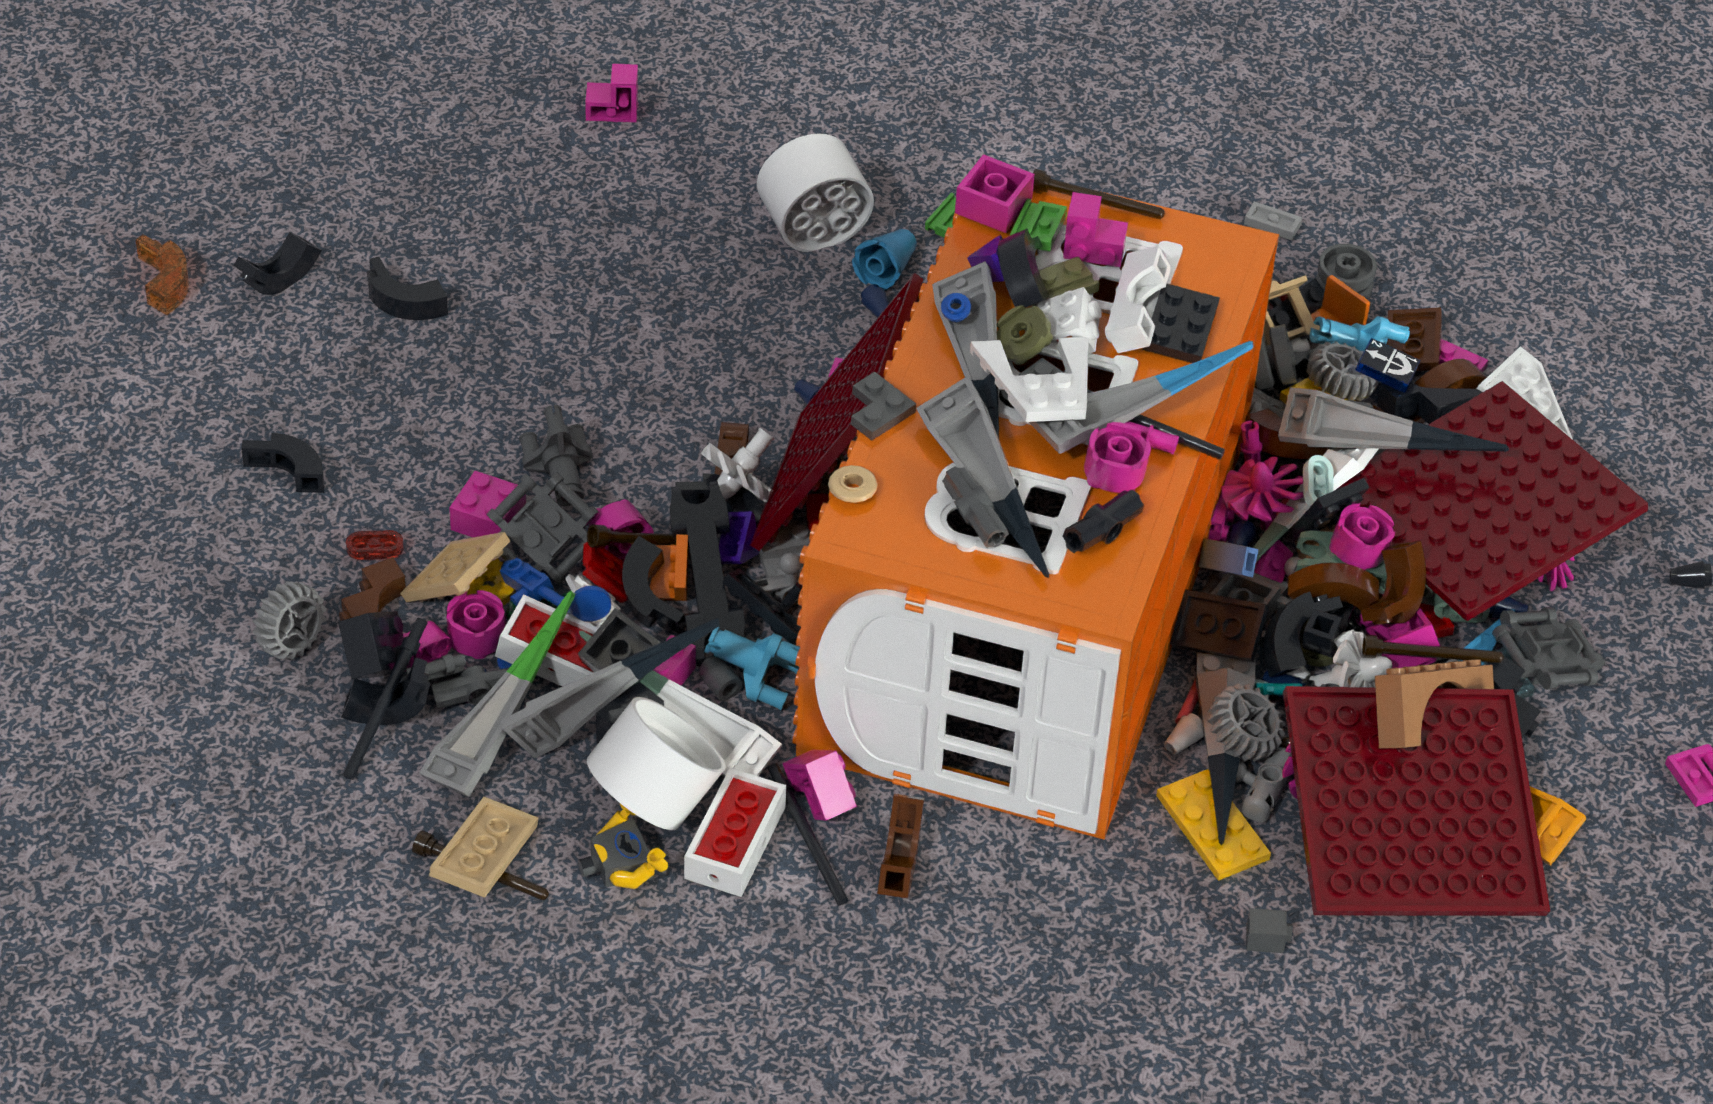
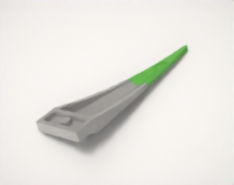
(474, 743)

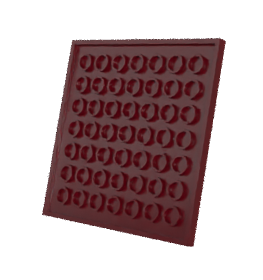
(825, 422)
(1494, 515)
(1416, 825)

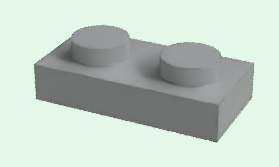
(1273, 220)

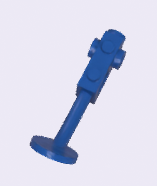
(589, 603)

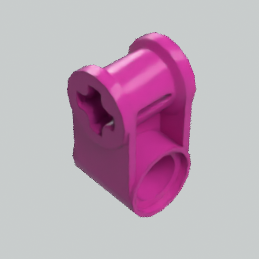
(433, 643)

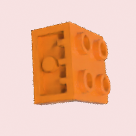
(1342, 304)
(671, 578)

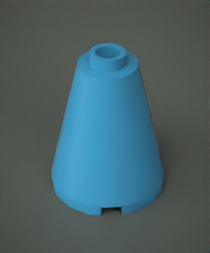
(884, 257)

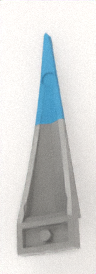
(1130, 400)

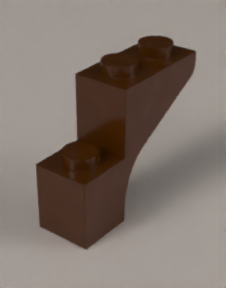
(378, 587)

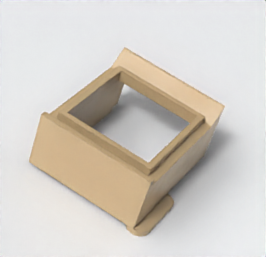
(1298, 304)

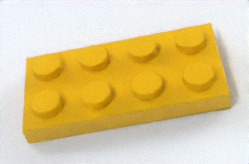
(1193, 810)

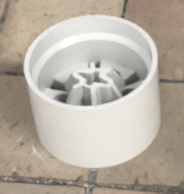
(815, 192)
(655, 763)

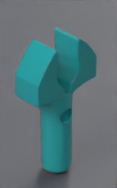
(1273, 688)

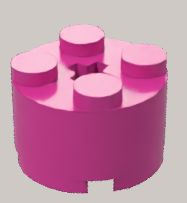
(1116, 458)
(621, 517)
(1362, 536)
(475, 623)

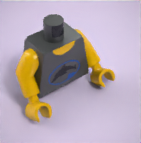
(622, 854)

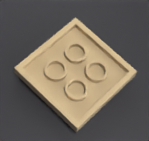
(456, 567)

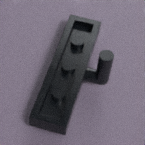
(1283, 311)
(764, 605)

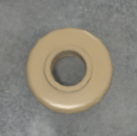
(852, 475)

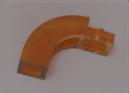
(172, 283)

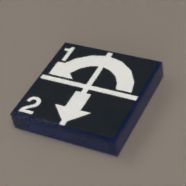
(1387, 365)

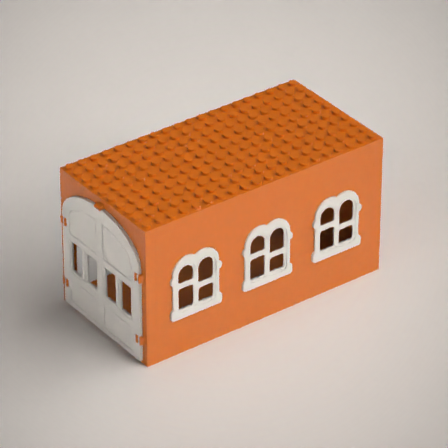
(897, 582)

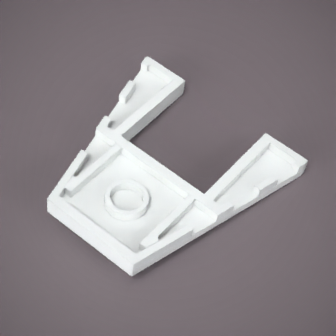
(1046, 395)

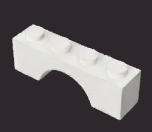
(1141, 276)

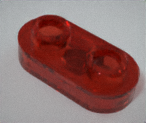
(374, 544)

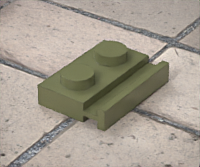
(1068, 277)

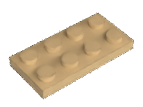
(483, 847)

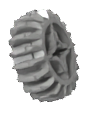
(1334, 371)
(289, 620)
(1246, 722)

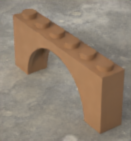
(1406, 690)

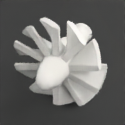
(739, 470)
(1351, 667)

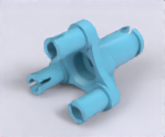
(1358, 334)
(755, 660)

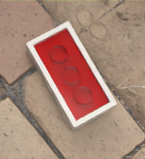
(562, 659)
(735, 832)

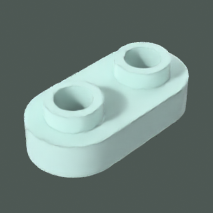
(1317, 484)

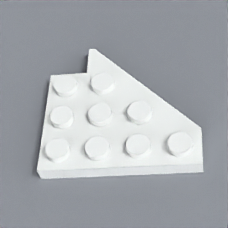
(1529, 380)

